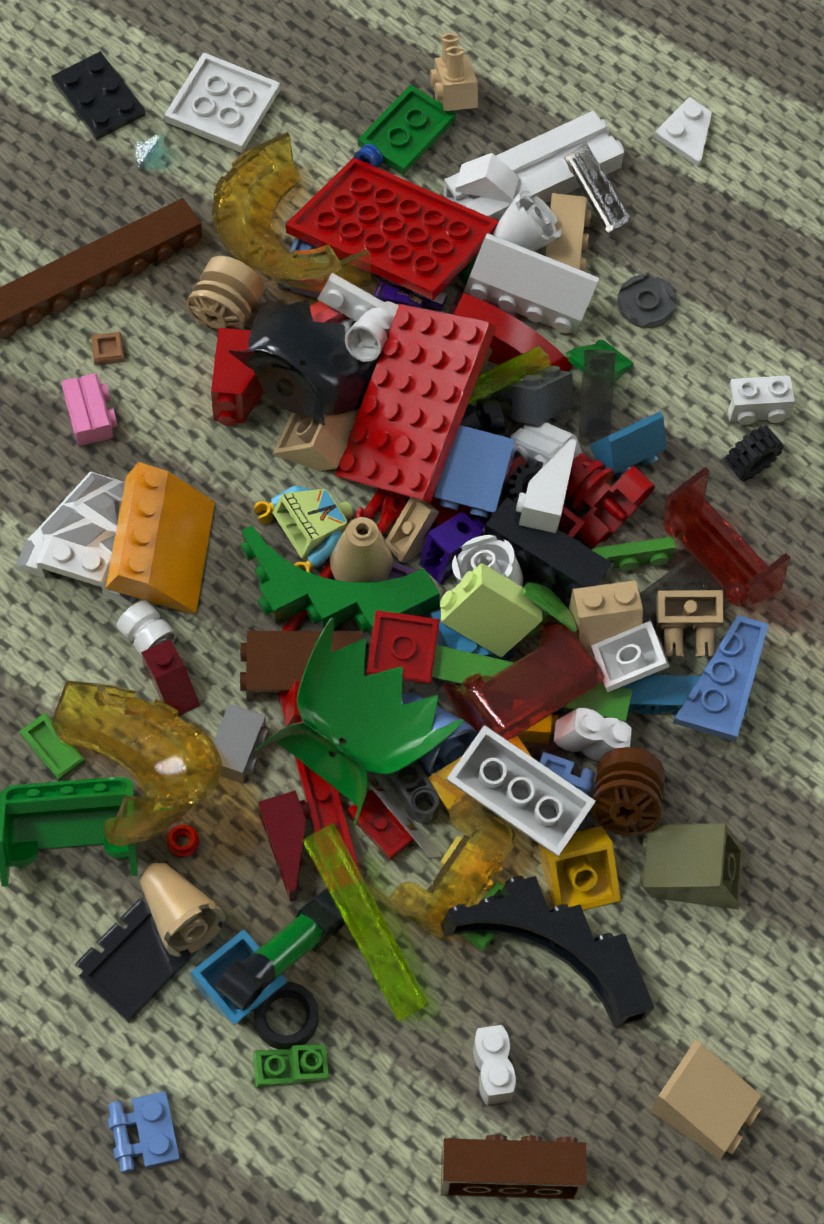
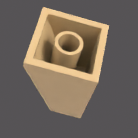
(605, 611)
(707, 1101)

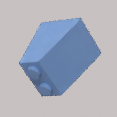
(476, 471)

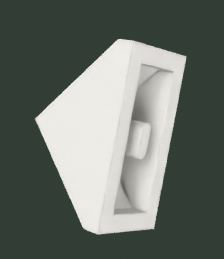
(488, 179)

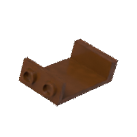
(281, 657)

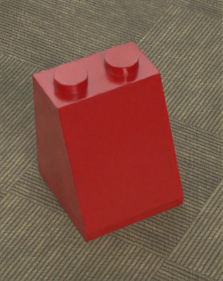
(234, 385)

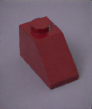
(170, 677)

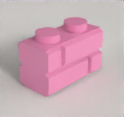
(88, 409)

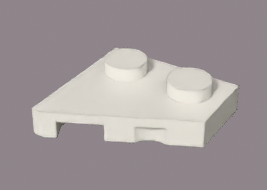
(686, 130)

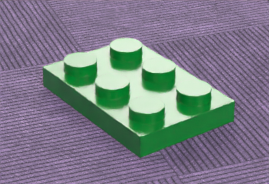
(408, 128)

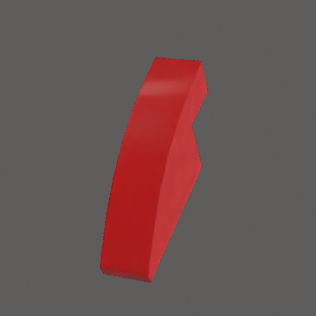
(511, 335)

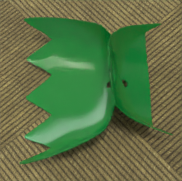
(364, 711)

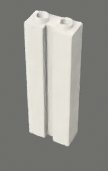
(542, 163)

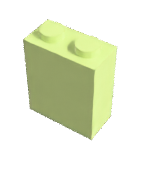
(490, 610)

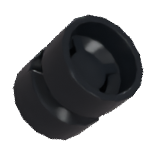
(490, 414)

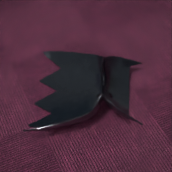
(330, 380)

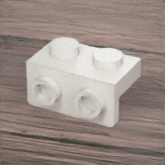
(761, 399)

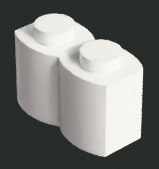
(591, 733)
(491, 1056)

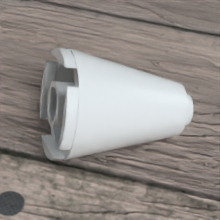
(528, 223)

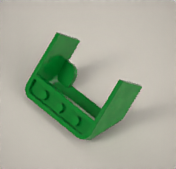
(58, 817)

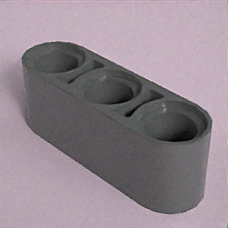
(416, 792)

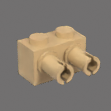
(454, 76)
(689, 609)

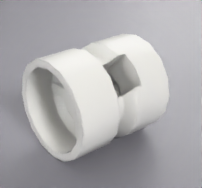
(369, 334)
(143, 626)

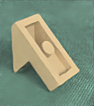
(411, 529)

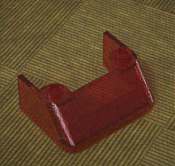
(718, 545)
(528, 687)

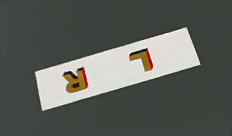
(402, 816)

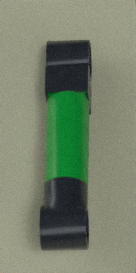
(309, 930)

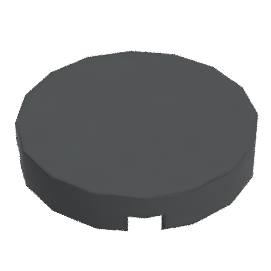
(642, 309)

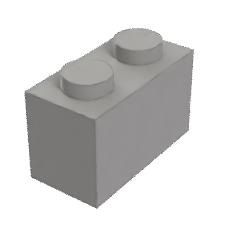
(237, 740)

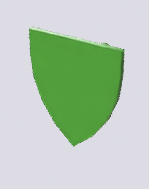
(550, 605)

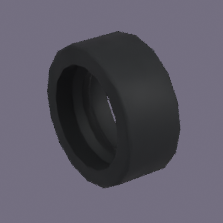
(302, 1037)

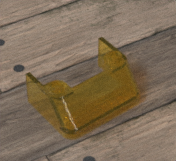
(466, 872)

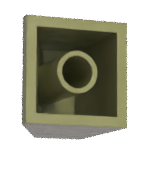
(693, 864)

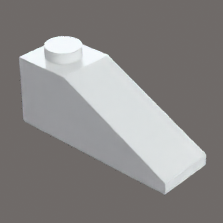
(546, 492)

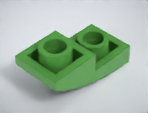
(290, 1065)

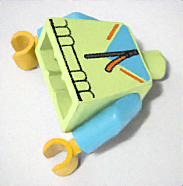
(309, 521)

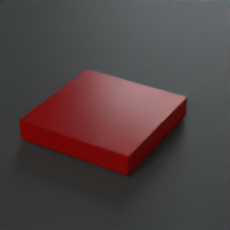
(403, 643)

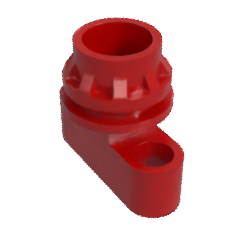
(609, 504)

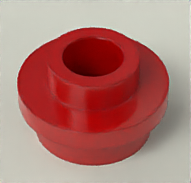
(182, 831)

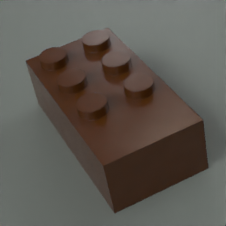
(514, 1167)

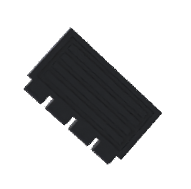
(132, 963)

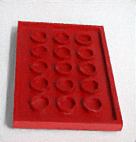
(408, 230)
(415, 402)

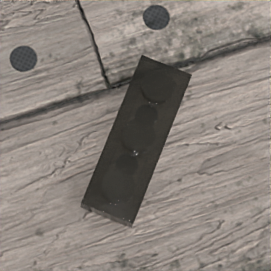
(597, 188)
(596, 395)

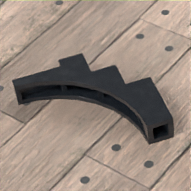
(564, 932)

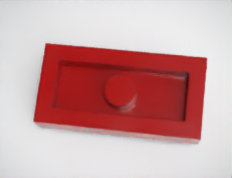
(381, 826)

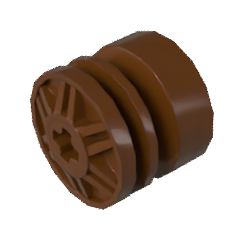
(628, 791)

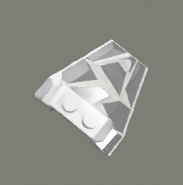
(79, 536)

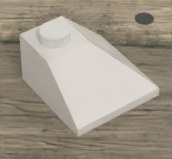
(630, 656)

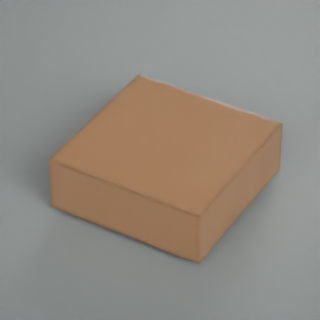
(107, 348)

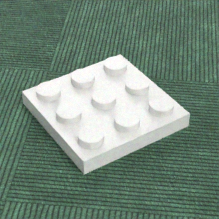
(222, 102)

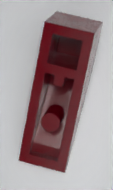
(285, 828)

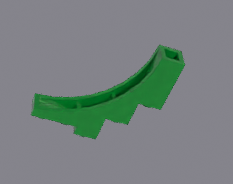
(290, 590)

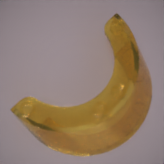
(244, 219)
(164, 754)

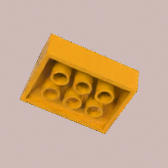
(160, 539)

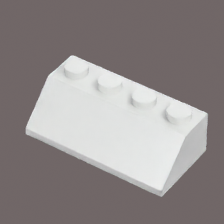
(531, 284)
(521, 790)

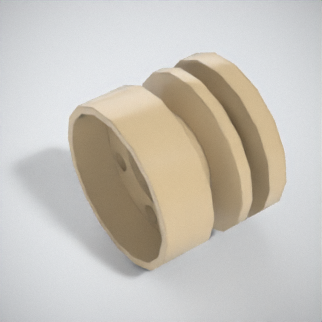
(225, 294)

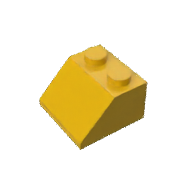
(583, 871)

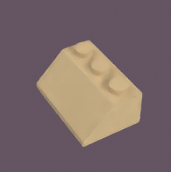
(315, 444)

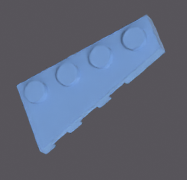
(723, 690)

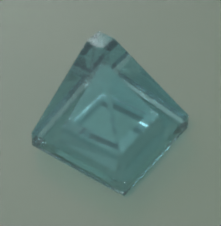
(151, 153)

